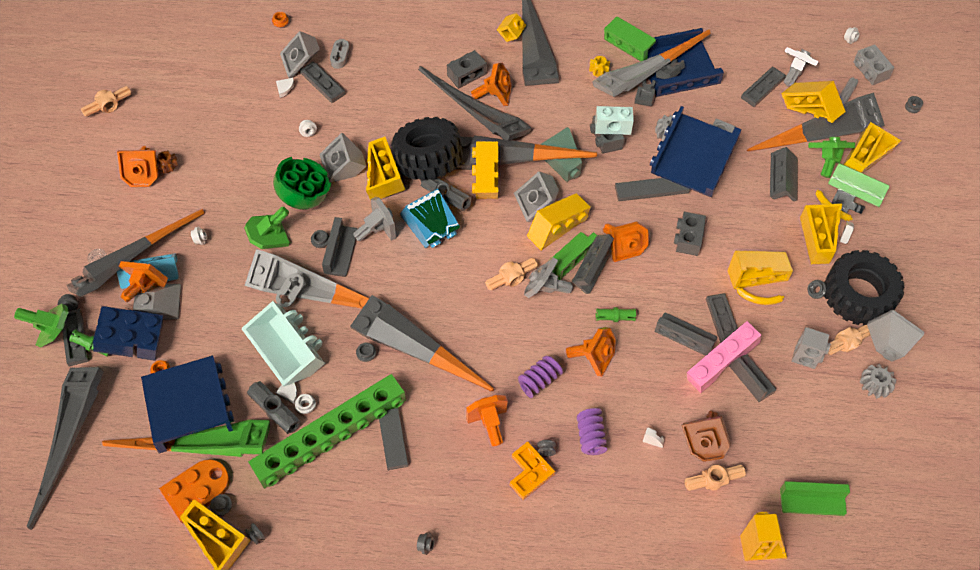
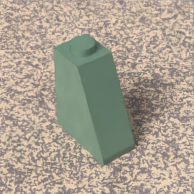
(568, 167)

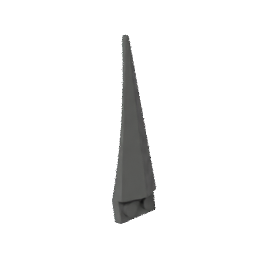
(537, 58)
(496, 121)
(75, 403)

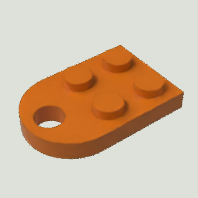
(195, 485)

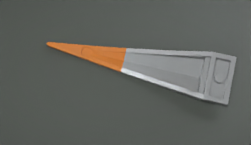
(626, 78)
(270, 272)

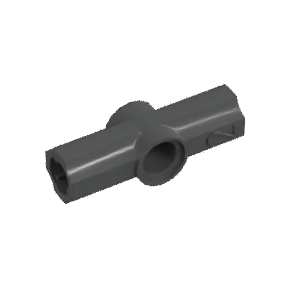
(452, 195)
(265, 399)

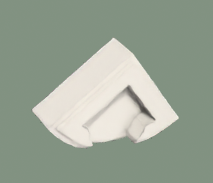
(285, 86)
(849, 226)
(288, 392)
(651, 438)

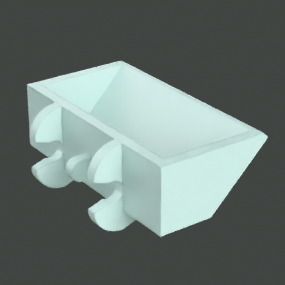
(284, 344)

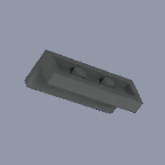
(784, 174)
(339, 249)
(593, 263)
(685, 334)
(752, 378)

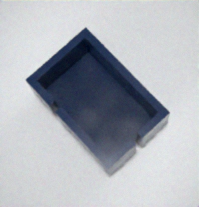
(123, 329)

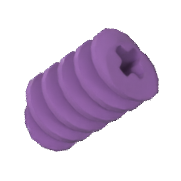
(538, 374)
(590, 432)

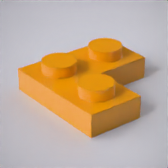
(535, 471)

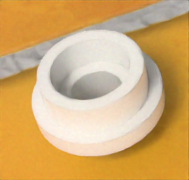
(851, 35)
(307, 124)
(198, 236)
(305, 398)

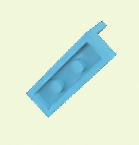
(165, 264)

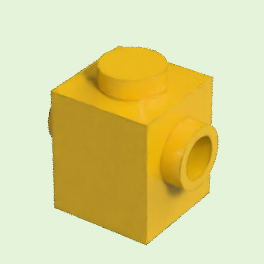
(511, 27)

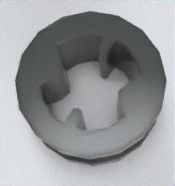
(914, 100)
(546, 448)
(254, 533)

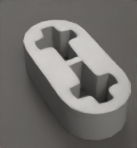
(343, 54)
(286, 287)

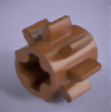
(166, 161)

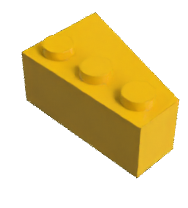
(763, 538)

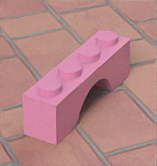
(713, 364)

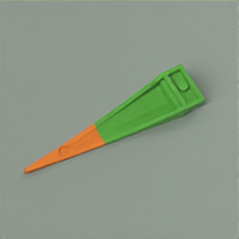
(246, 438)

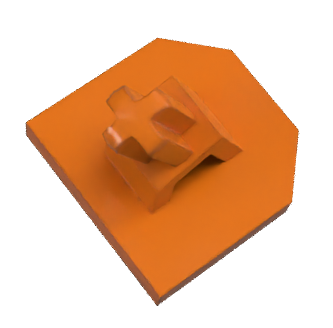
(497, 84)
(138, 167)
(628, 241)
(141, 278)
(597, 350)
(487, 411)

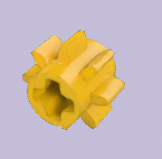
(599, 66)

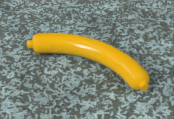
(823, 200)
(759, 300)

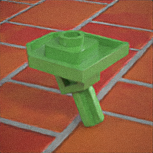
(831, 152)
(267, 230)
(49, 323)

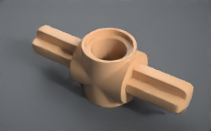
(106, 101)
(511, 274)
(848, 339)
(723, 474)

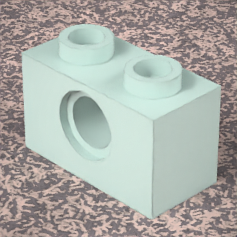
(613, 120)

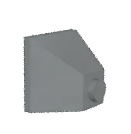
(298, 52)
(342, 159)
(536, 194)
(160, 301)
(893, 335)

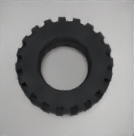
(427, 148)
(868, 267)

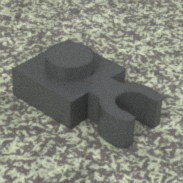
(670, 70)
(645, 94)

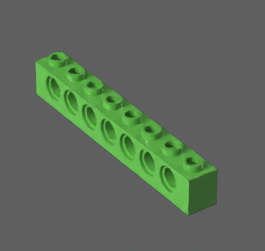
(280, 453)

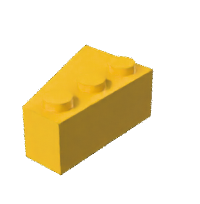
(815, 98)
(870, 148)
(382, 170)
(485, 170)
(557, 219)
(821, 231)
(758, 268)
(215, 537)

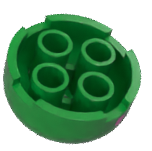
(301, 183)

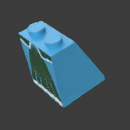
(430, 219)

